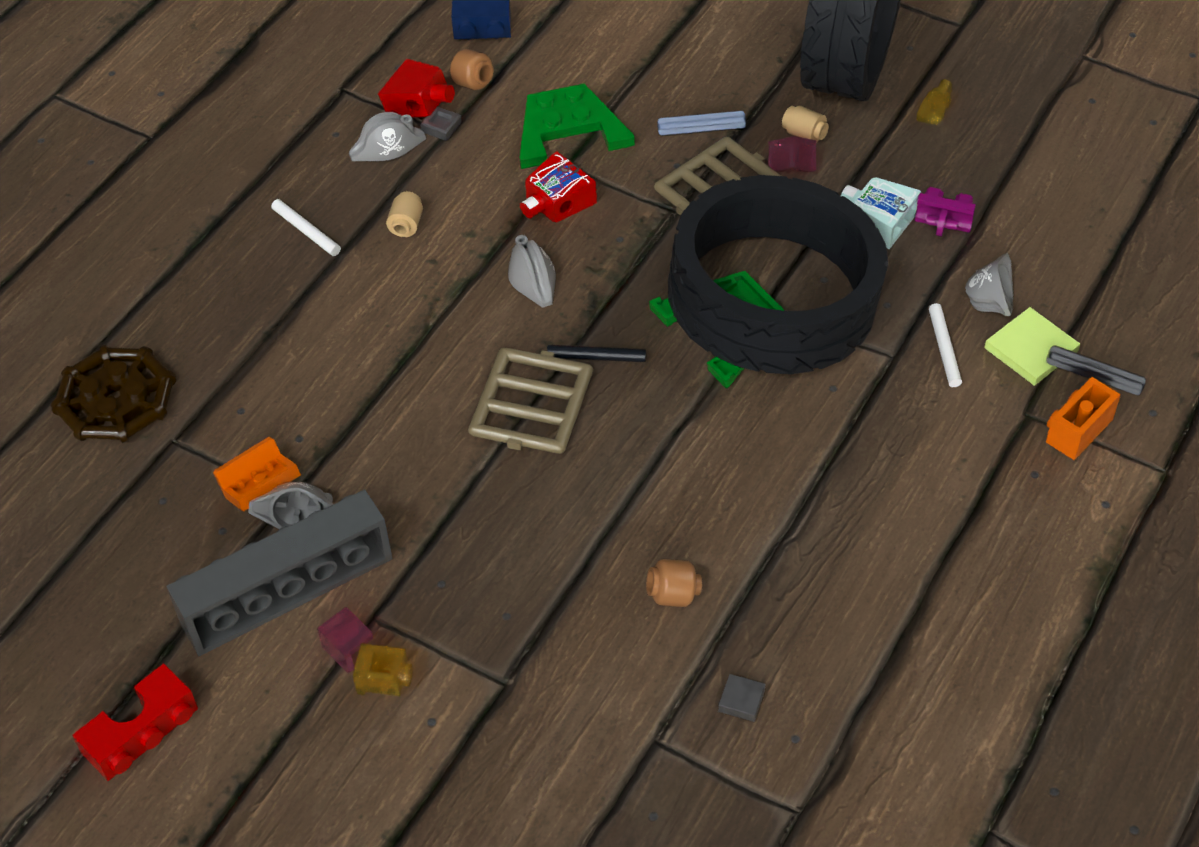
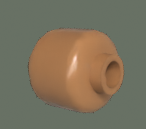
(471, 69)
(673, 583)

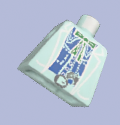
(887, 205)

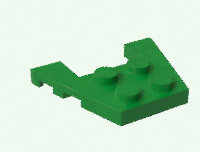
(566, 114)
(739, 285)

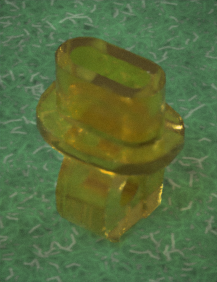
(937, 99)

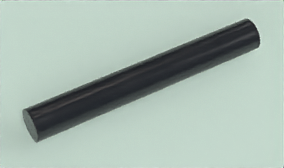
(598, 353)

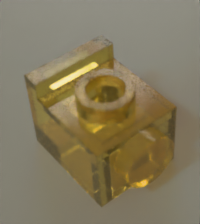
(381, 670)

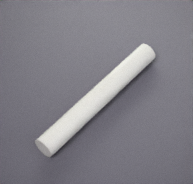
(306, 227)
(945, 345)

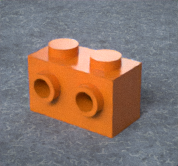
(1082, 418)

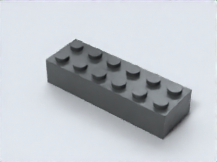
(280, 572)

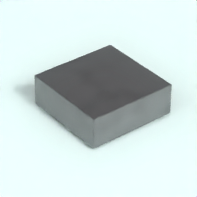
(441, 123)
(741, 697)

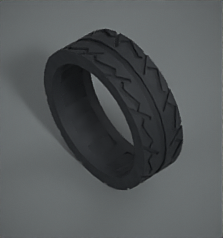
(846, 45)
(770, 337)

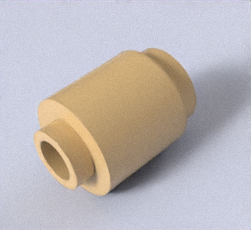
(805, 123)
(404, 214)

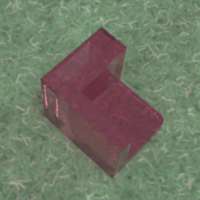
(793, 154)
(343, 637)

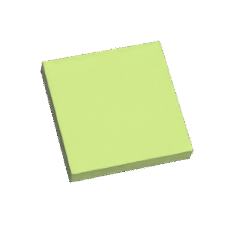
(1026, 342)

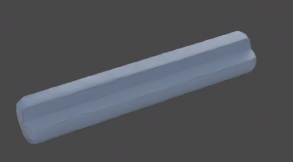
(701, 123)

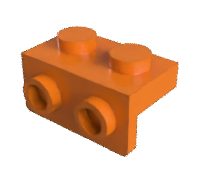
(255, 473)

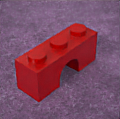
(115, 745)

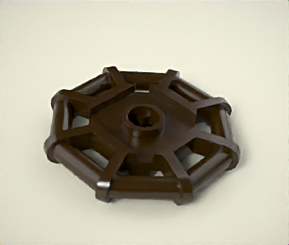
(113, 377)

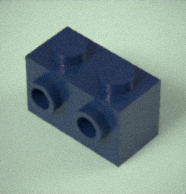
(481, 19)

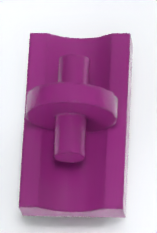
(945, 212)

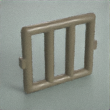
(708, 158)
(565, 420)

